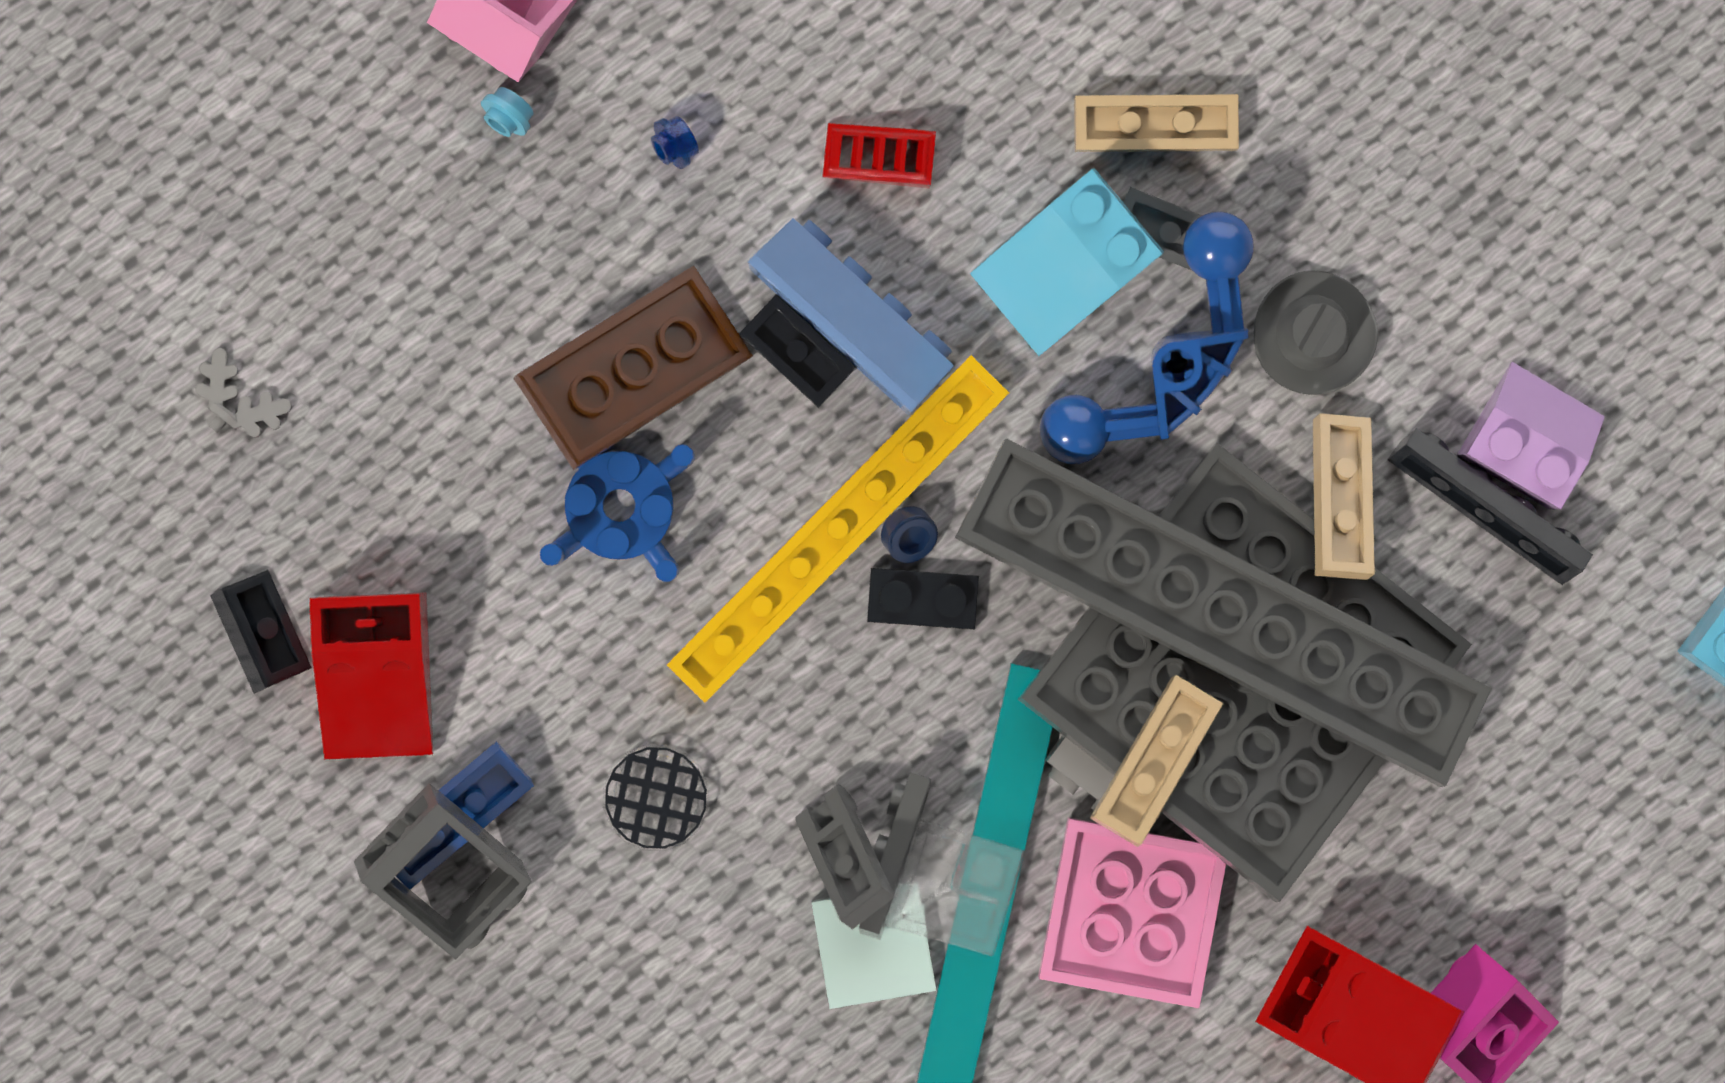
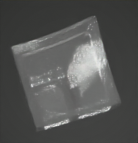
(955, 888)

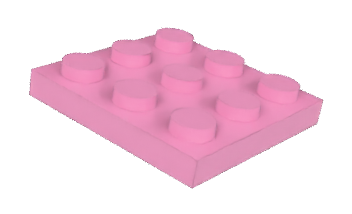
(1132, 914)

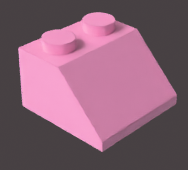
(502, 32)

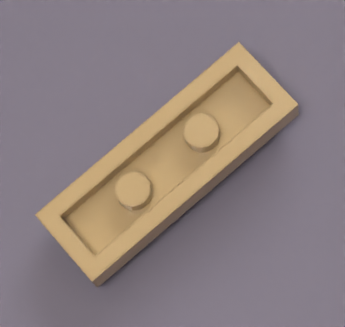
(1156, 123)
(1343, 496)
(1156, 760)

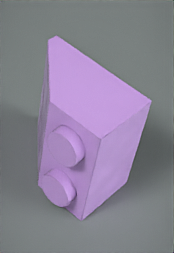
(1533, 437)

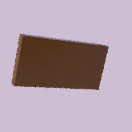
(633, 367)

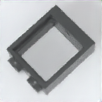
(406, 838)

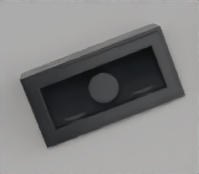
(260, 631)

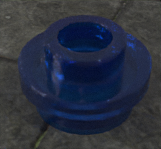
(674, 142)

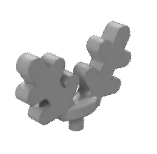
(246, 416)

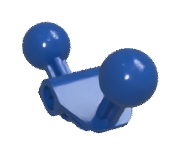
(1217, 250)

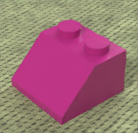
(1498, 1023)

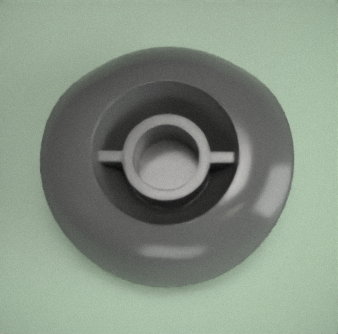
(1315, 333)

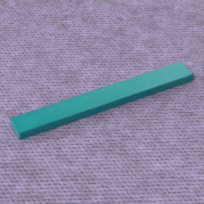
(1006, 818)

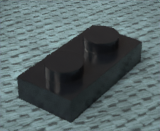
(797, 351)
(922, 598)

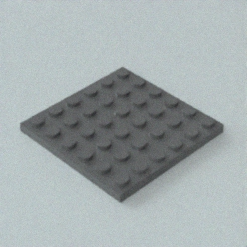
(1263, 778)

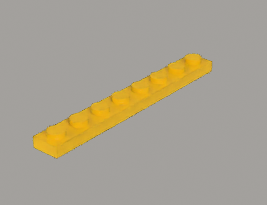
(837, 529)

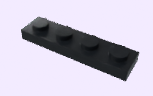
(1500, 514)

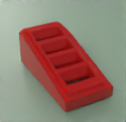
(902, 136)

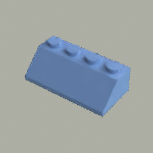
(851, 315)

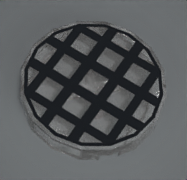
(656, 797)

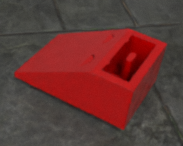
(372, 675)
(1358, 1013)

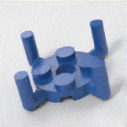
(627, 538)

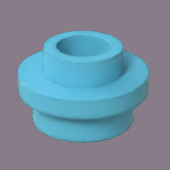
(507, 112)

